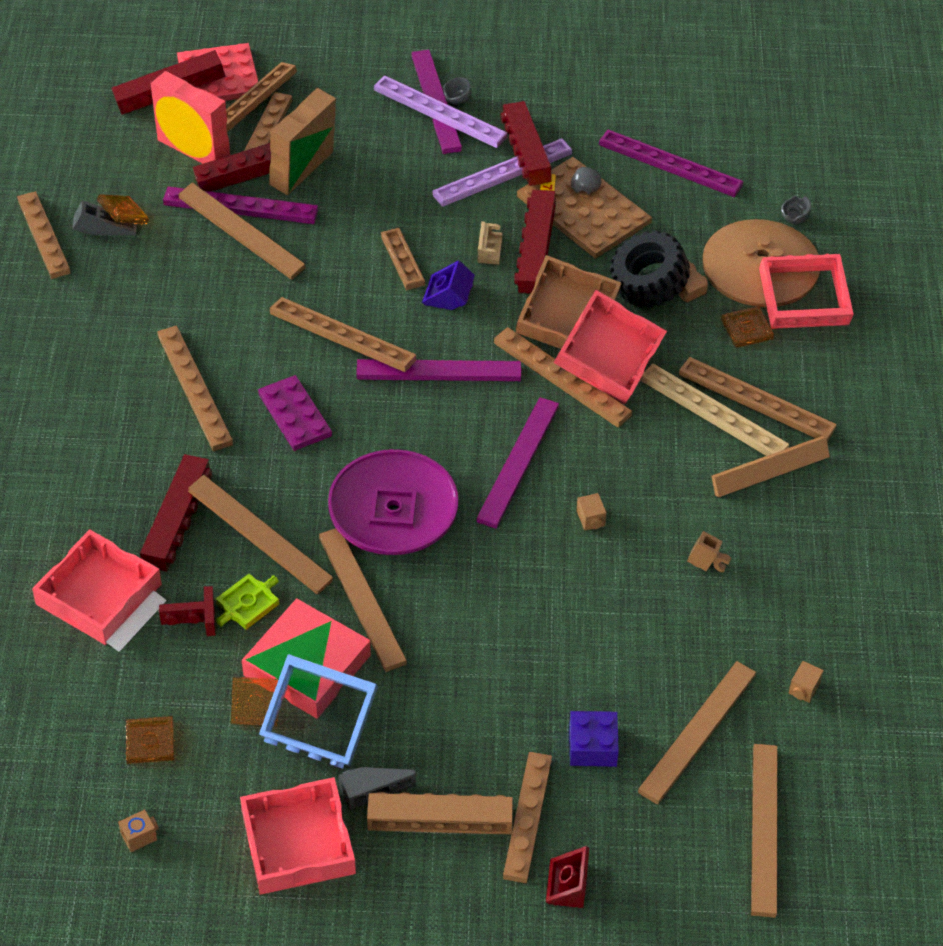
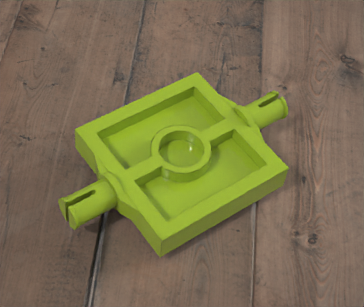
(247, 601)

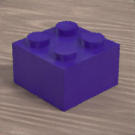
(593, 738)

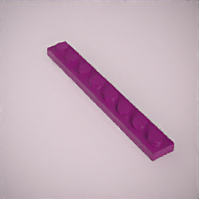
(252, 206)

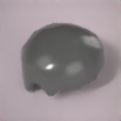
(457, 90)
(586, 180)
(796, 209)

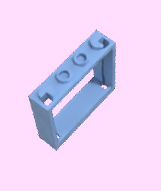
(329, 674)

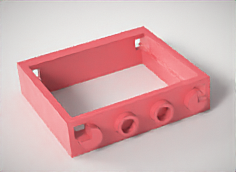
(810, 317)

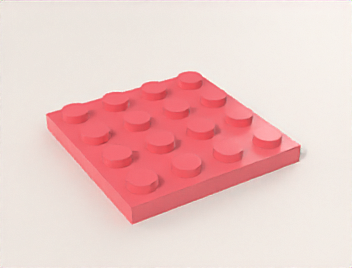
(238, 69)

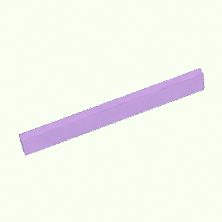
(440, 111)
(494, 175)

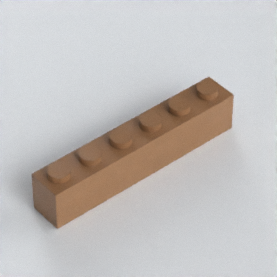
(439, 813)

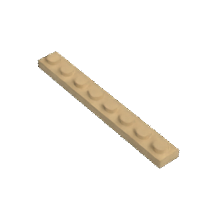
(713, 411)

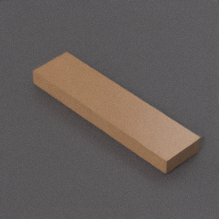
(402, 258)

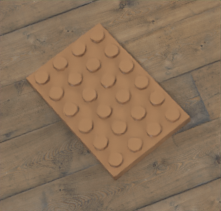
(592, 220)

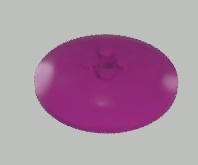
(387, 478)

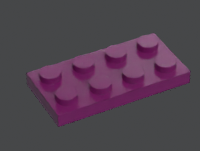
(294, 412)

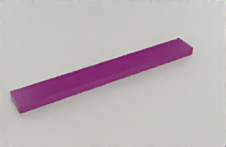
(431, 86)
(671, 163)
(441, 370)
(517, 463)

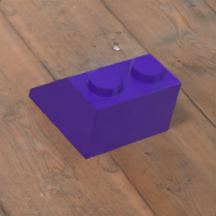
(449, 287)

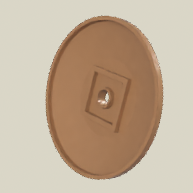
(734, 263)

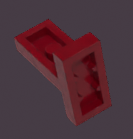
(191, 612)

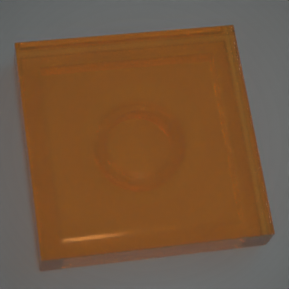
(123, 209)
(747, 327)
(251, 700)
(149, 739)

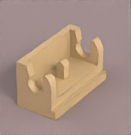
(489, 244)

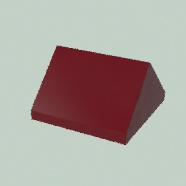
(568, 878)

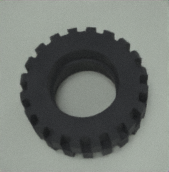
(658, 285)

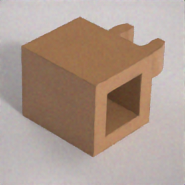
(707, 551)

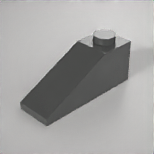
(97, 221)
(360, 782)

